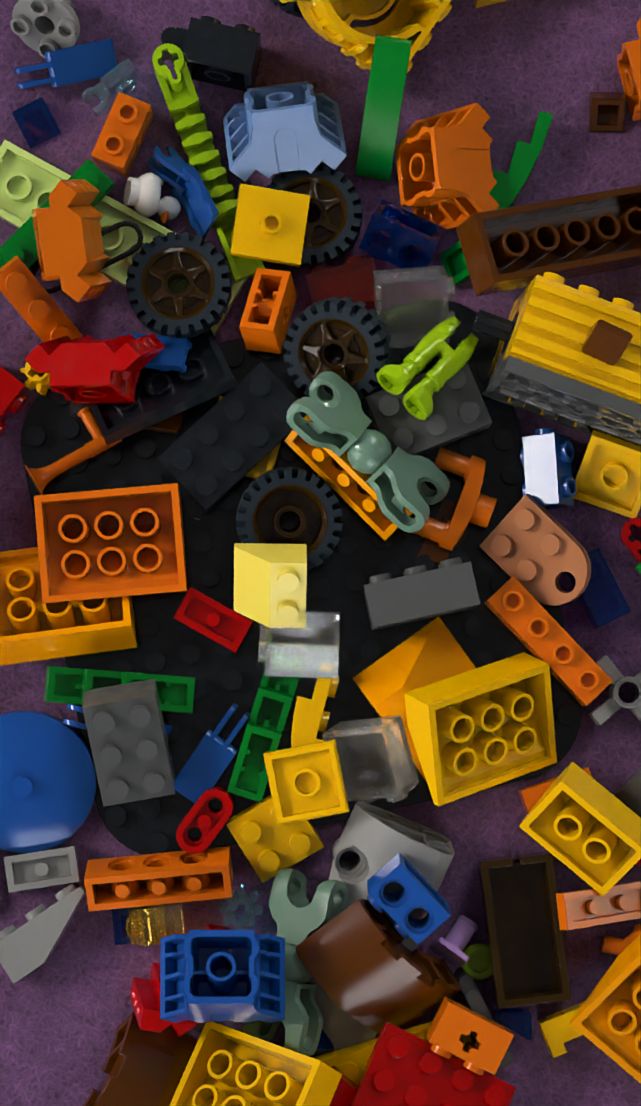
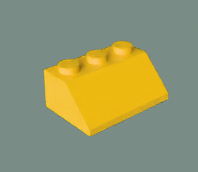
(586, 828)

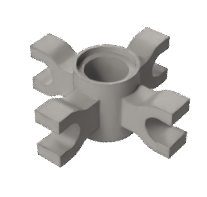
(614, 703)

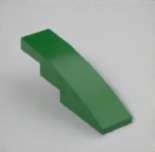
(383, 107)
(523, 160)
(69, 684)
(262, 735)

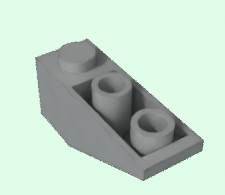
(34, 942)

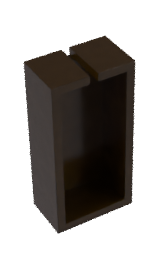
(523, 930)

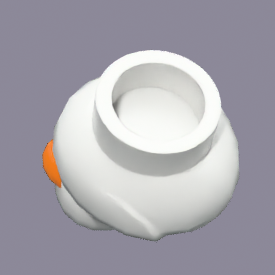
(145, 195)

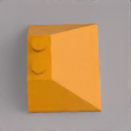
(416, 662)

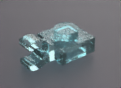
(120, 79)

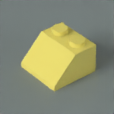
(271, 583)

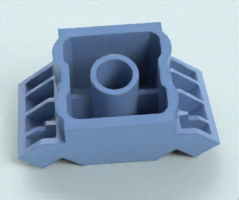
(283, 131)

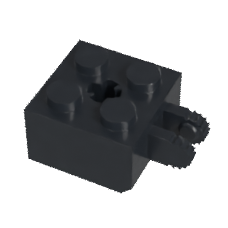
(218, 52)

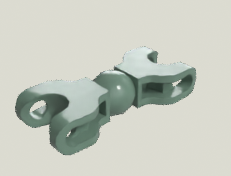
(341, 427)
(295, 922)

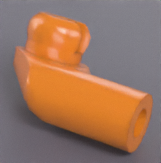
(615, 945)

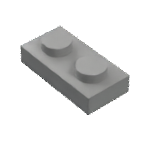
(42, 869)

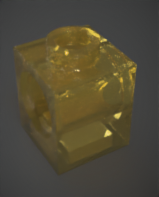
(151, 923)

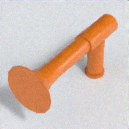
(44, 475)

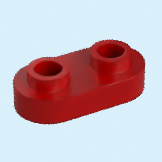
(205, 819)

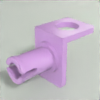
(452, 946)

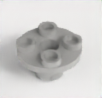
(46, 24)

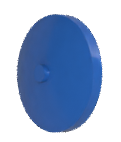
(44, 781)

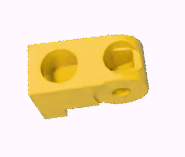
(558, 1030)

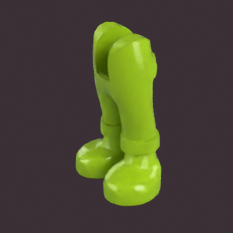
(419, 398)

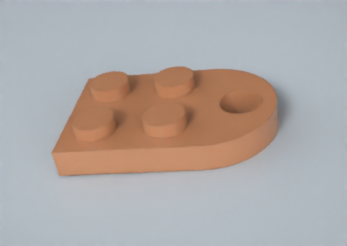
(537, 552)

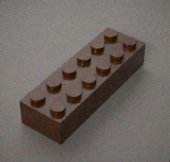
(555, 236)

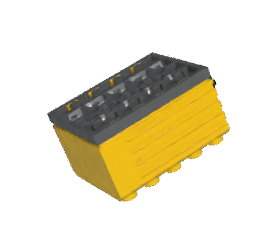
(543, 363)

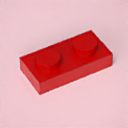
(213, 619)

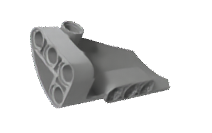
(376, 839)

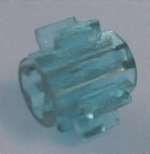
(251, 909)

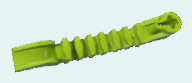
(198, 144)

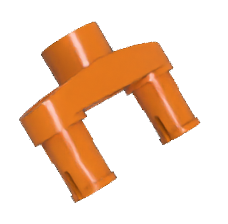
(472, 504)

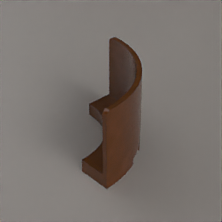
(372, 973)
(142, 1067)

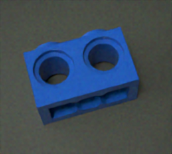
(415, 894)

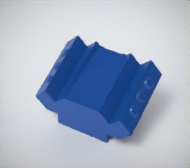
(222, 976)

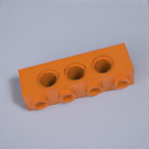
(548, 641)
(158, 879)

